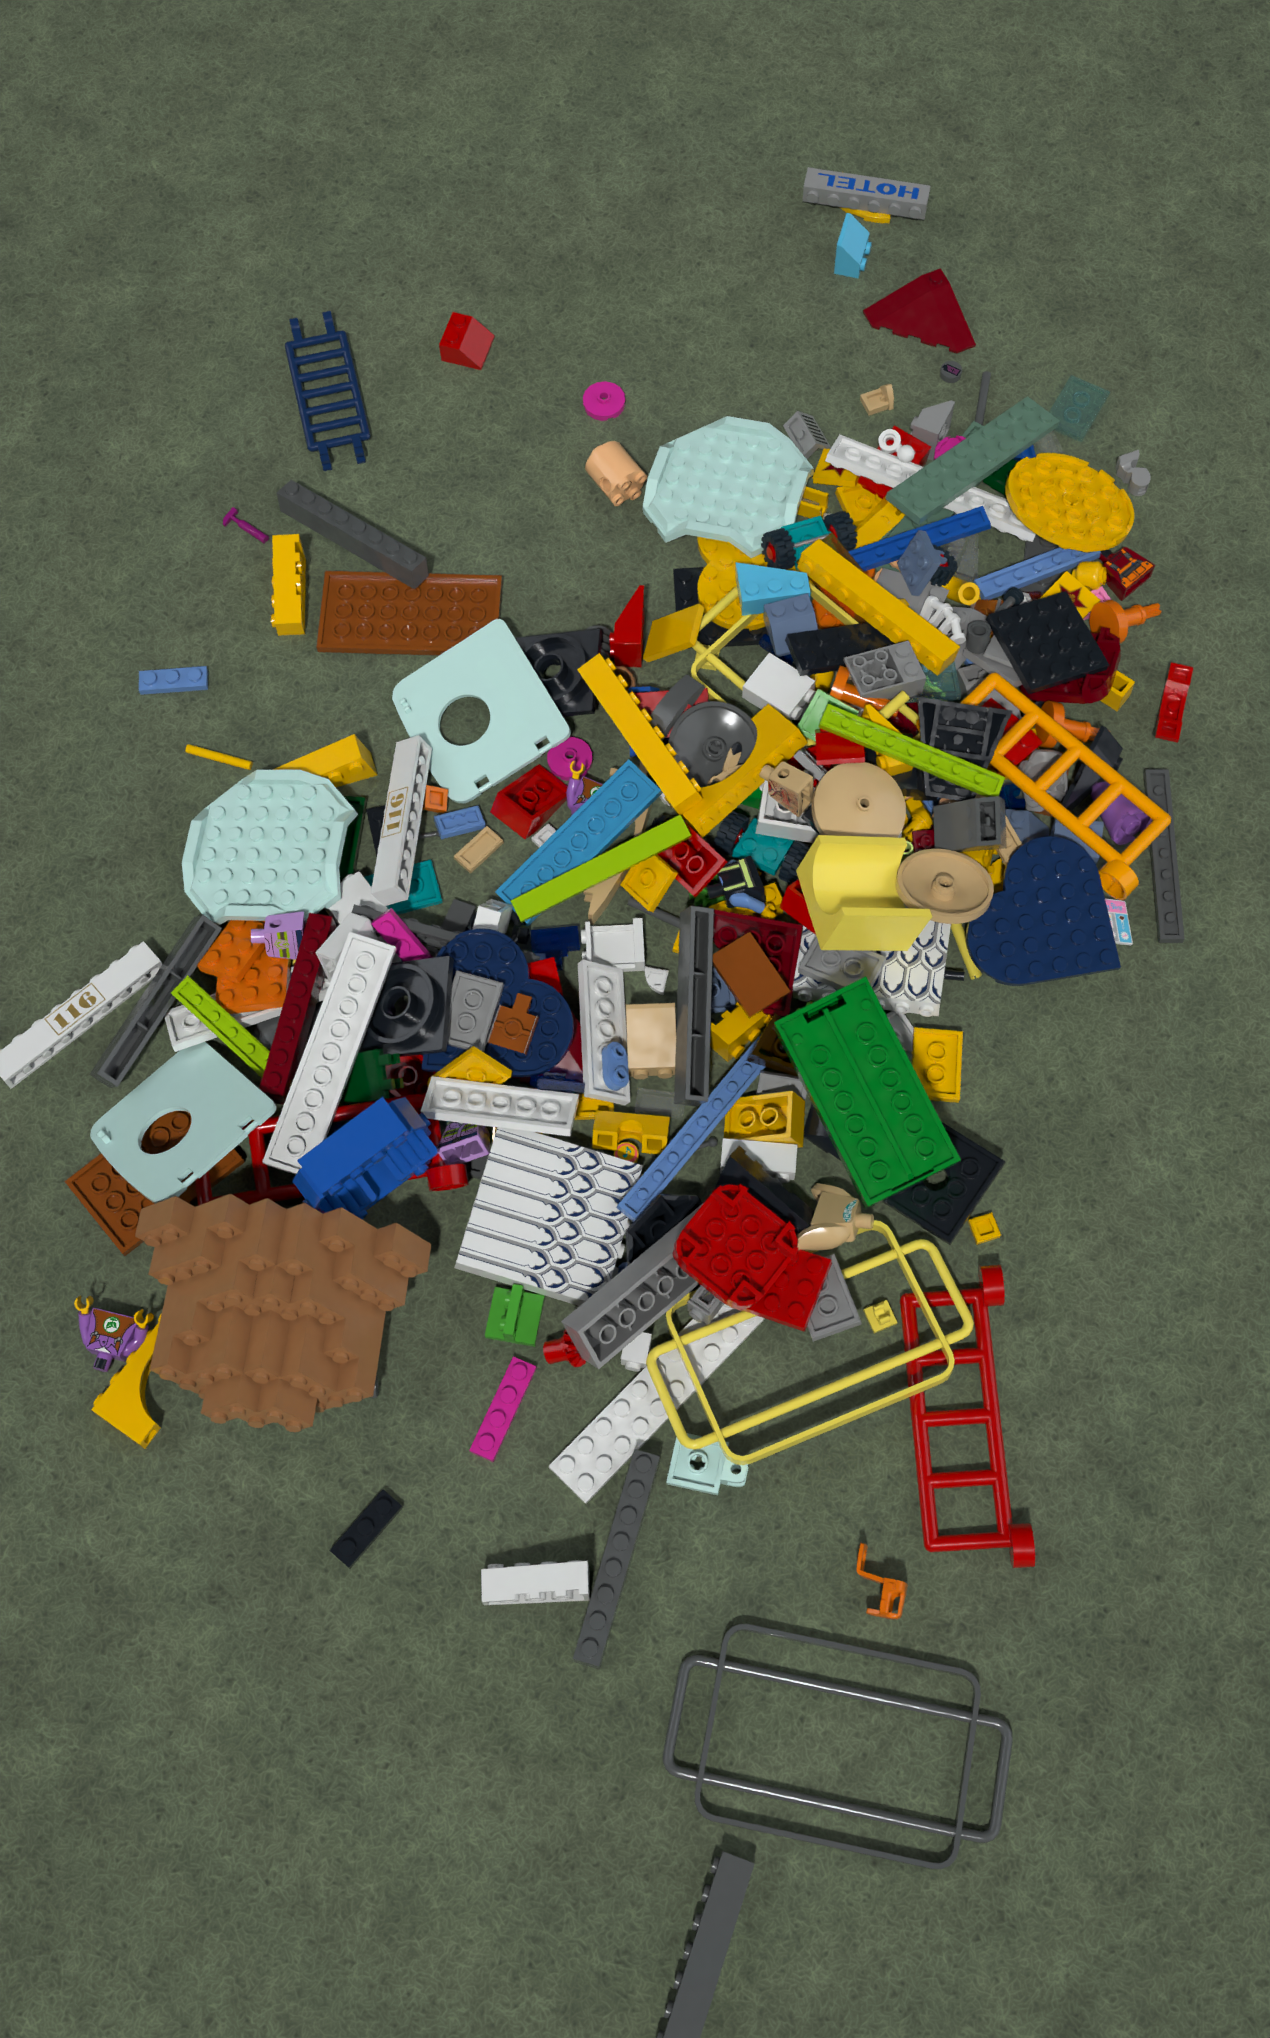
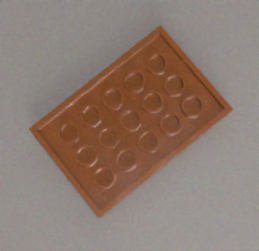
(116, 1202)

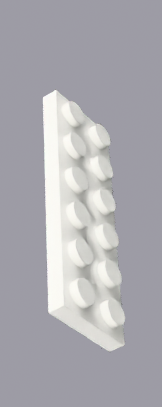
(601, 1023)
(500, 1106)

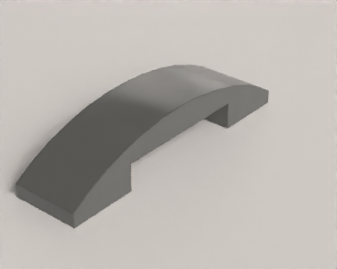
(674, 703)

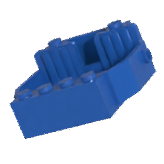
(366, 1158)

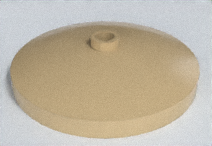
(842, 792)
(946, 883)

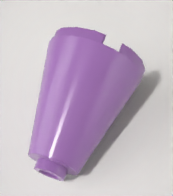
(1121, 817)

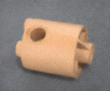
(615, 472)

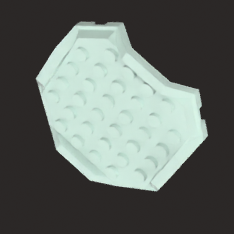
(727, 483)
(267, 847)

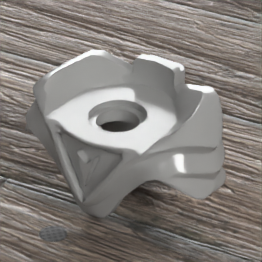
(1035, 766)

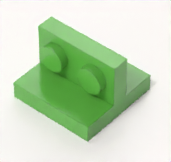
(815, 711)
(514, 1316)

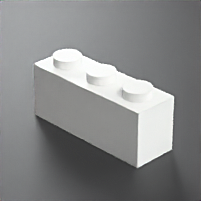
(776, 1158)

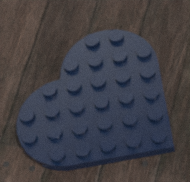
(1046, 919)
(500, 959)

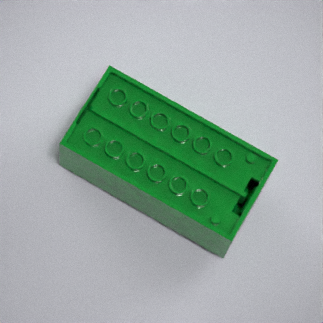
(866, 1092)

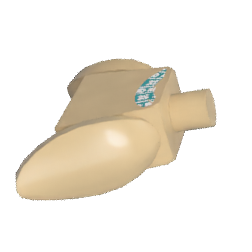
(834, 1220)

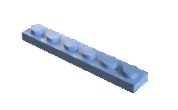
(1031, 571)

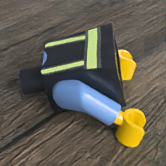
(741, 887)

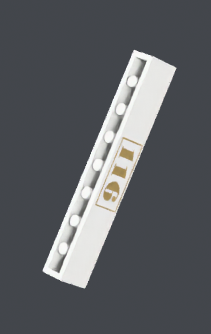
(401, 821)
(77, 1014)

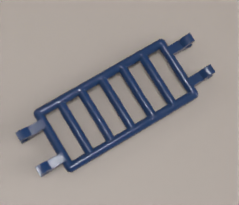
(352, 385)

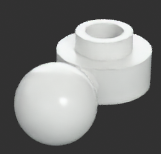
(904, 452)

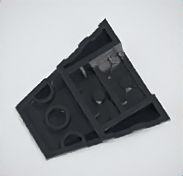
(963, 732)

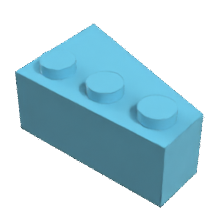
(767, 585)

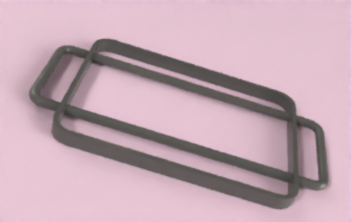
(971, 1717)

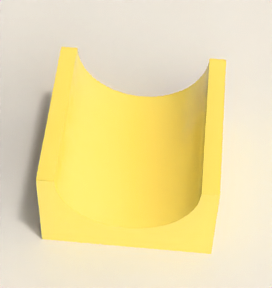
(855, 896)

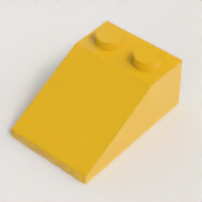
(767, 1118)

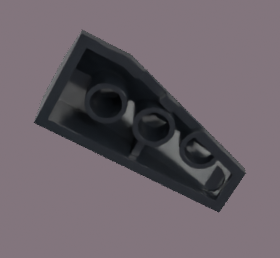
(1108, 750)

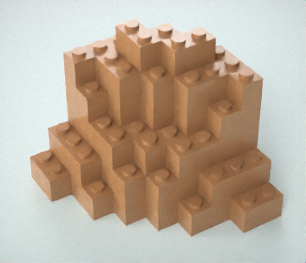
(274, 1304)

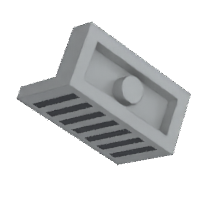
(805, 434)

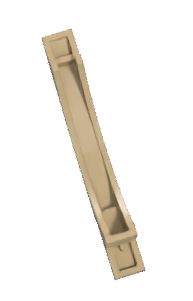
(604, 892)

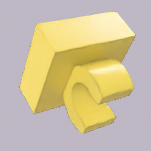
(880, 1316)

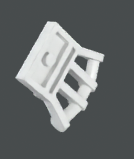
(943, 611)

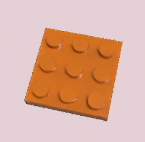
(260, 988)

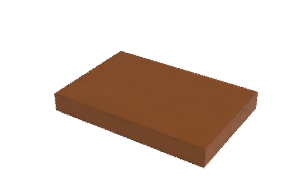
(749, 975)

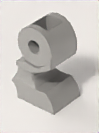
(1128, 472)

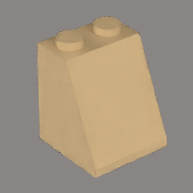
(651, 1040)

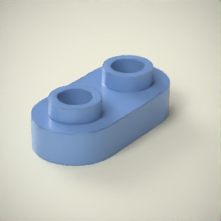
(614, 1064)

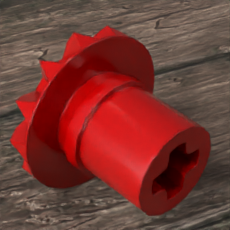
(562, 1350)

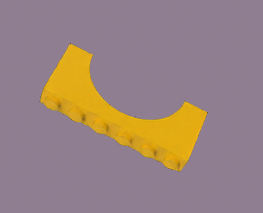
(775, 743)
(124, 1400)

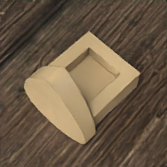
(878, 399)

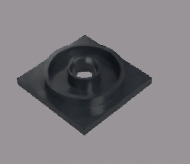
(571, 652)
(425, 1021)
(948, 1209)

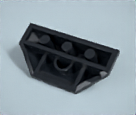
(656, 1221)

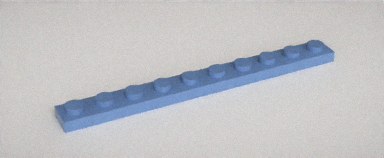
(690, 1136)

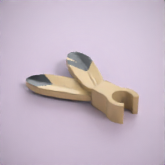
(730, 764)

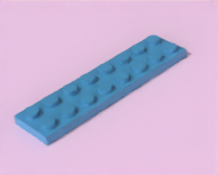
(586, 831)

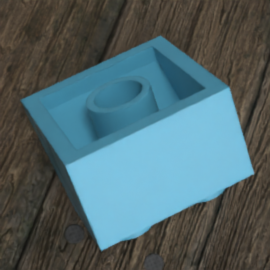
(852, 248)

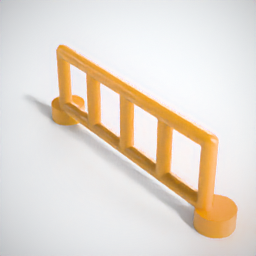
(1116, 875)

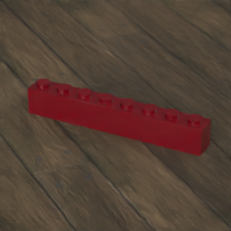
(297, 1010)

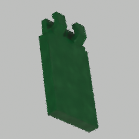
(369, 1078)

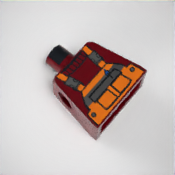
(1125, 571)

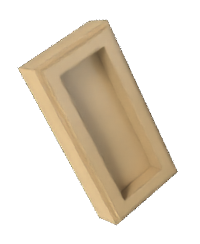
(478, 849)

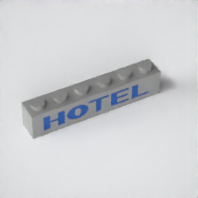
(866, 193)

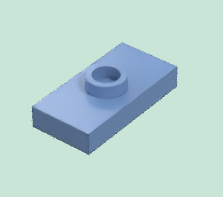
(459, 822)

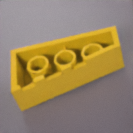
(288, 585)
(339, 762)

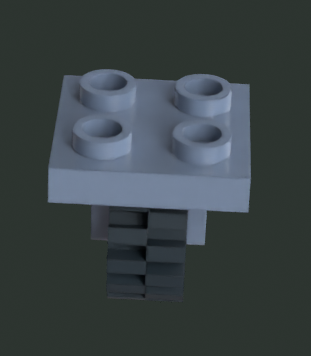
(925, 563)

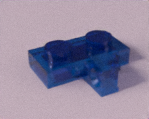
(555, 942)

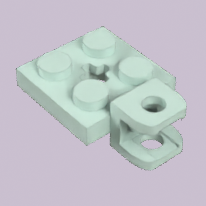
(708, 1478)

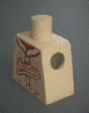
(789, 786)

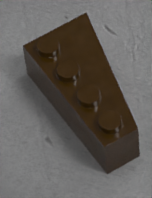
(770, 1052)

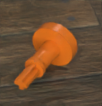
(1112, 616)
(849, 694)
(1081, 730)

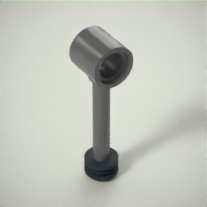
(979, 631)

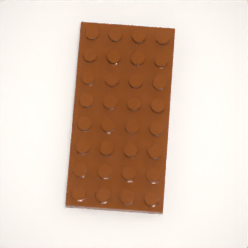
(388, 617)

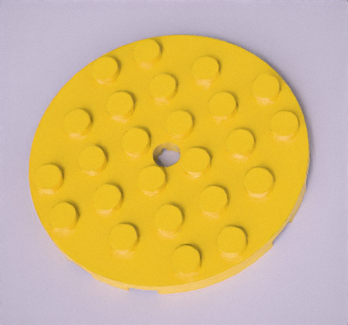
(1042, 496)

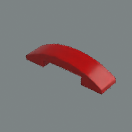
(1173, 702)

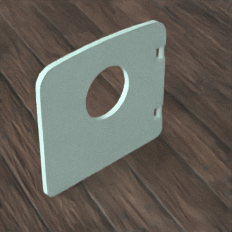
(520, 708)
(219, 1107)

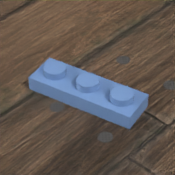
(173, 680)

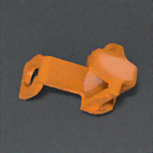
(891, 1589)

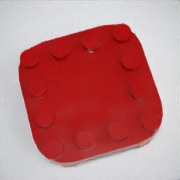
(735, 1247)

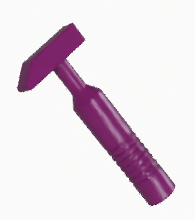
(244, 526)

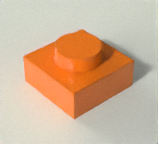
(435, 799)

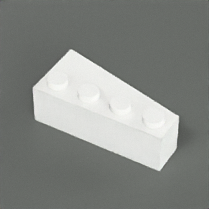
(535, 1583)

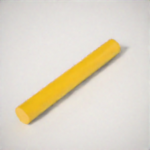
(220, 757)

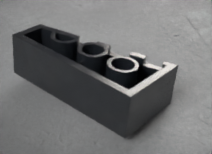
(767, 1190)

